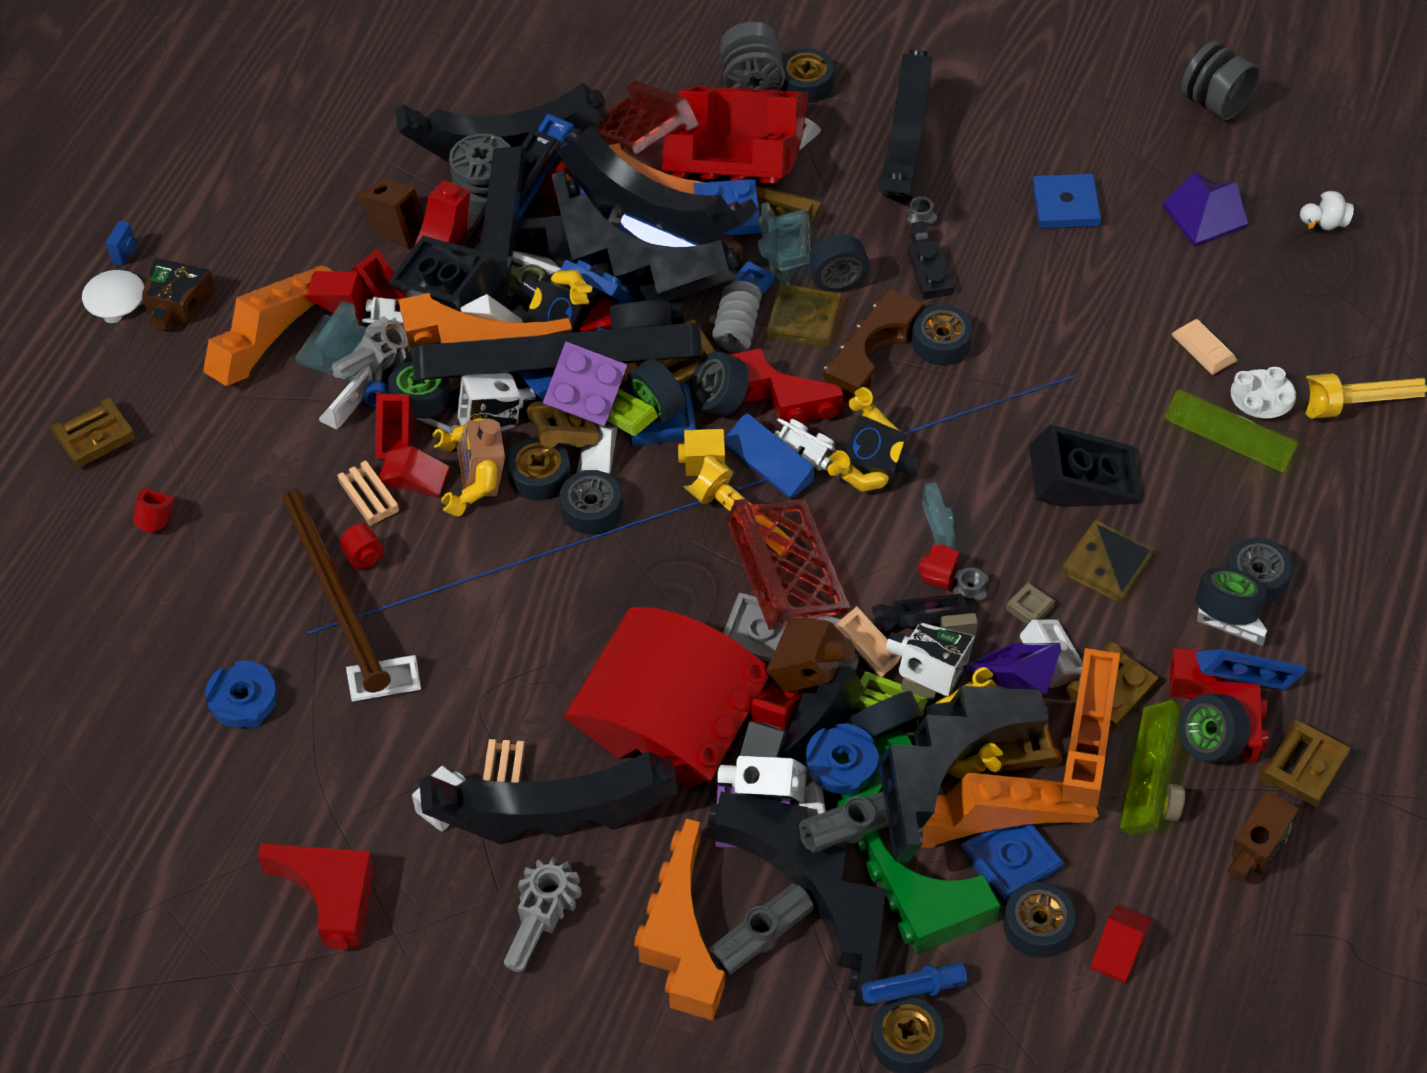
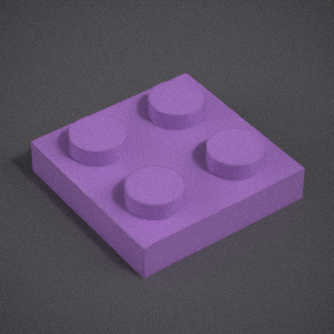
(584, 384)

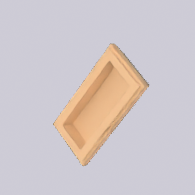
(1204, 347)
(867, 641)

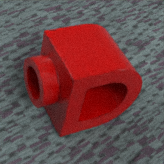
(150, 516)
(361, 546)
(940, 566)

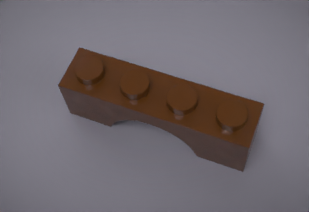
(888, 323)

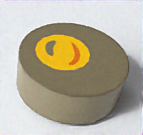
(1173, 802)

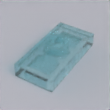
(938, 517)

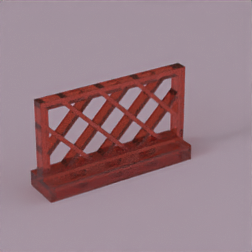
(645, 117)
(762, 572)

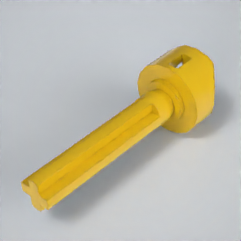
(1329, 395)
(714, 484)

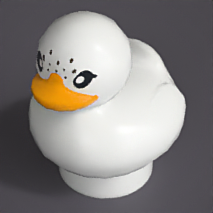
(1329, 214)

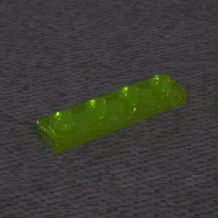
(1231, 430)
(1150, 767)

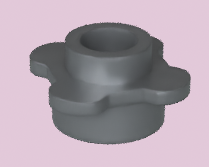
(920, 210)
(974, 577)

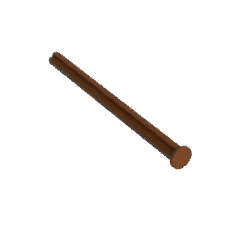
(374, 677)

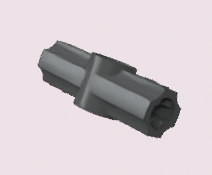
(838, 827)
(777, 915)

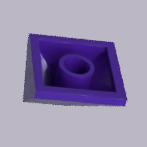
(1206, 209)
(1020, 665)

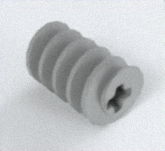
(737, 316)

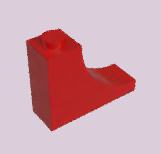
(446, 213)
(335, 881)

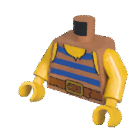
(479, 458)

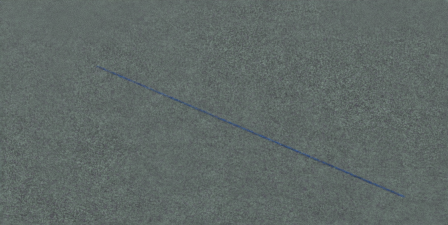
(661, 514)

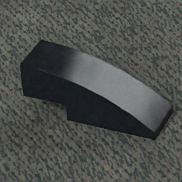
(825, 709)

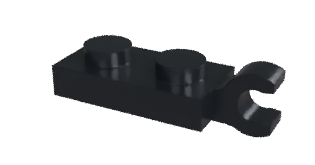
(929, 264)
(918, 611)

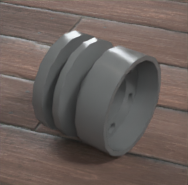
(751, 57)
(1220, 80)
(471, 166)

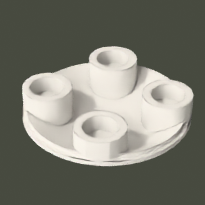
(113, 294)
(1263, 392)

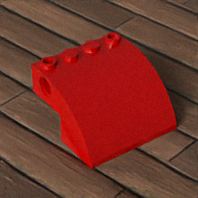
(737, 134)
(669, 691)

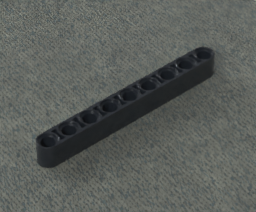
(543, 351)

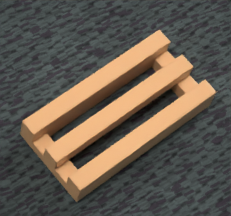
(357, 475)
(505, 749)

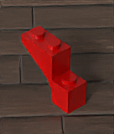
(790, 395)
(1188, 682)

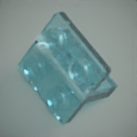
(784, 241)
(332, 340)

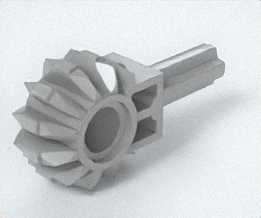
(381, 348)
(539, 909)

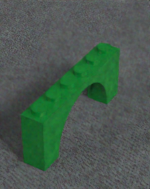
(926, 907)

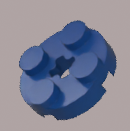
(241, 712)
(838, 777)

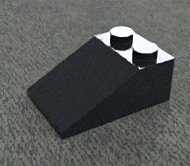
(447, 272)
(1083, 469)

